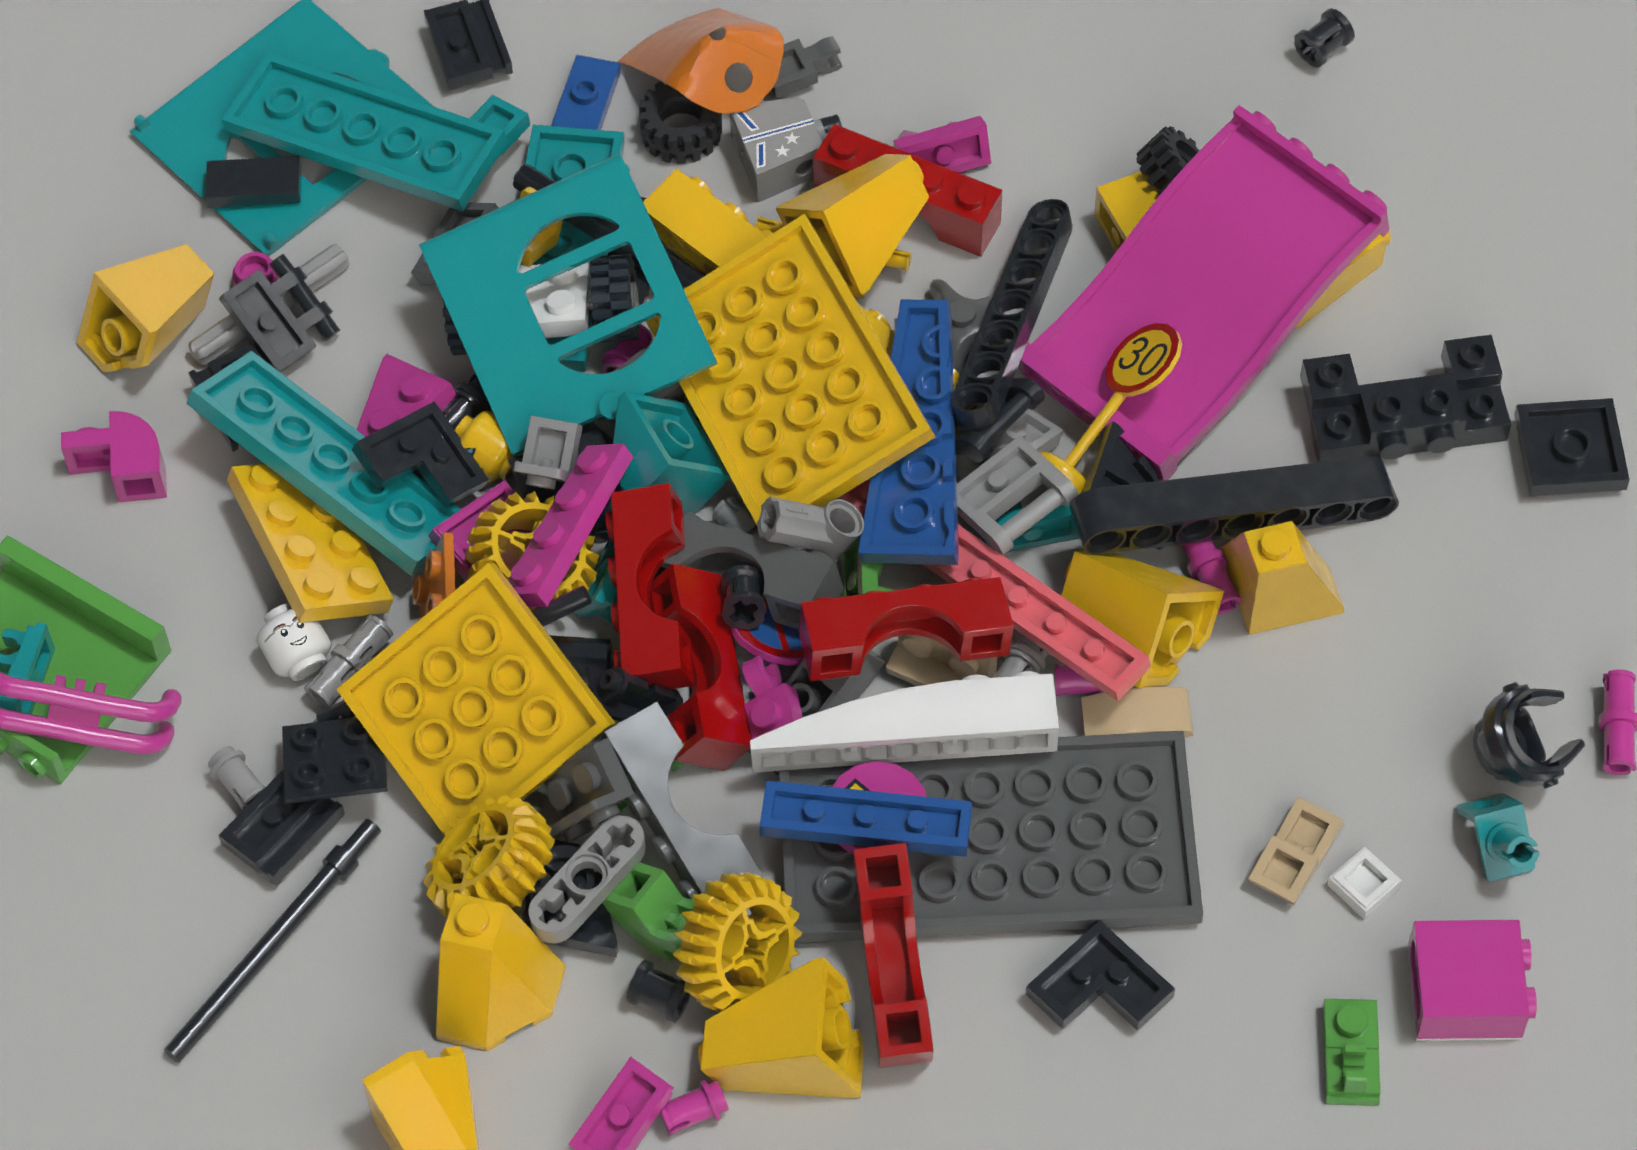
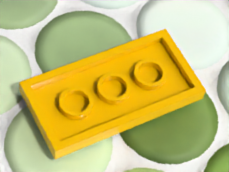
(311, 552)

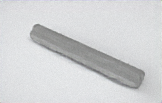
(227, 332)

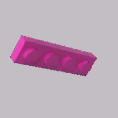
(568, 522)

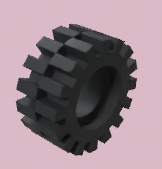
(1165, 157)

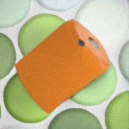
(697, 64)

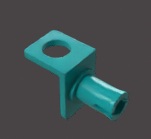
(1501, 835)

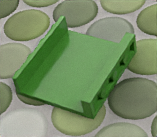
(92, 639)

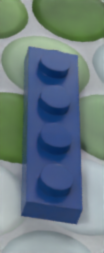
(865, 818)

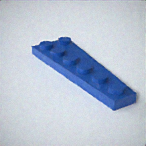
(914, 500)

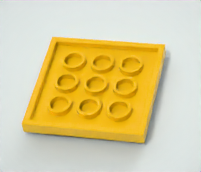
(475, 701)

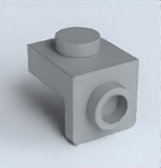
(549, 452)

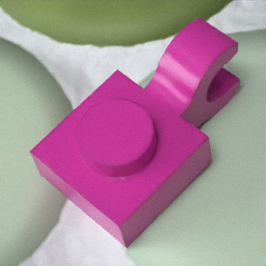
(774, 702)

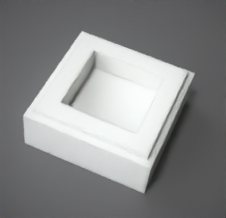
(1364, 882)

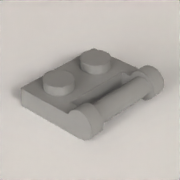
(1005, 482)

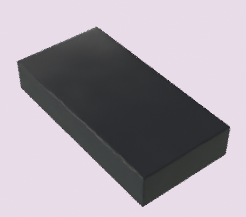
(253, 181)

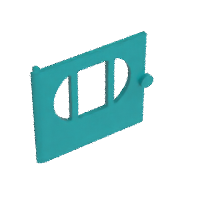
(191, 131)
(488, 303)

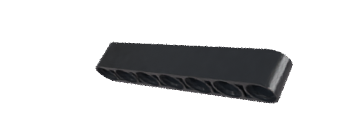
(1231, 504)

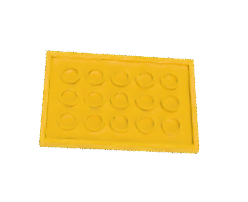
(800, 378)

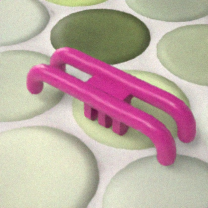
(77, 713)

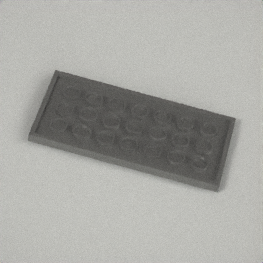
(1049, 845)

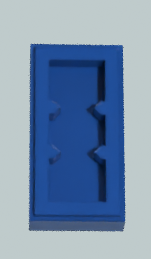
(587, 93)

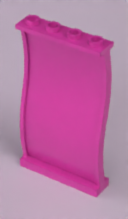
(1226, 262)

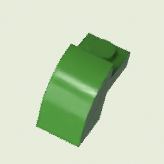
(650, 909)

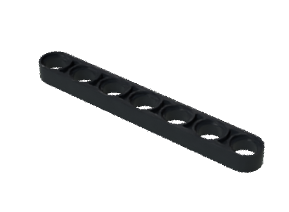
(1015, 326)

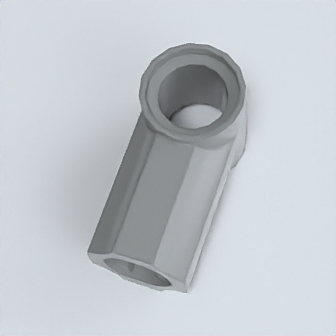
(810, 526)

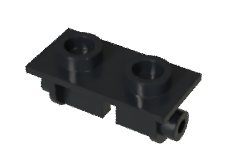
(627, 694)

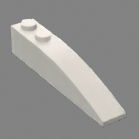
(920, 724)

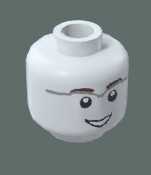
(291, 646)

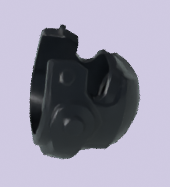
(1509, 741)

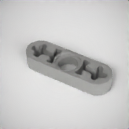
(552, 896)

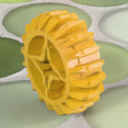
(493, 544)
(490, 854)
(726, 939)

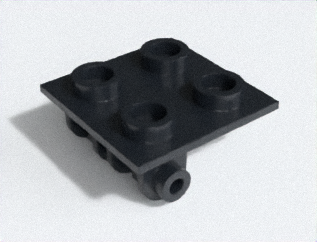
(331, 761)

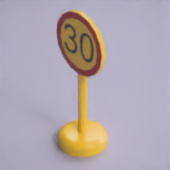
(1133, 369)

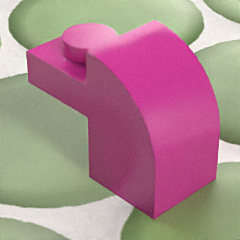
(125, 449)

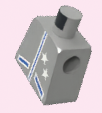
(778, 144)

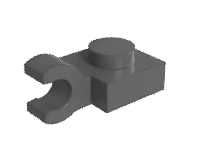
(801, 64)

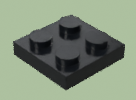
(1571, 447)

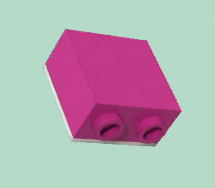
(1470, 980)

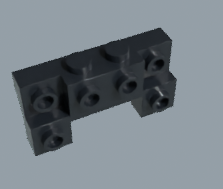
(1408, 413)

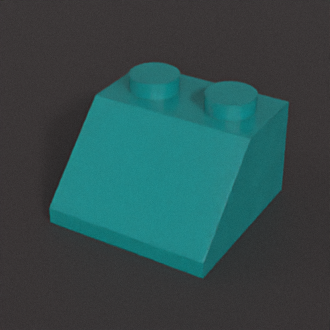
(667, 449)

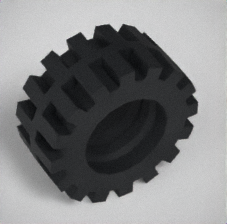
(677, 141)

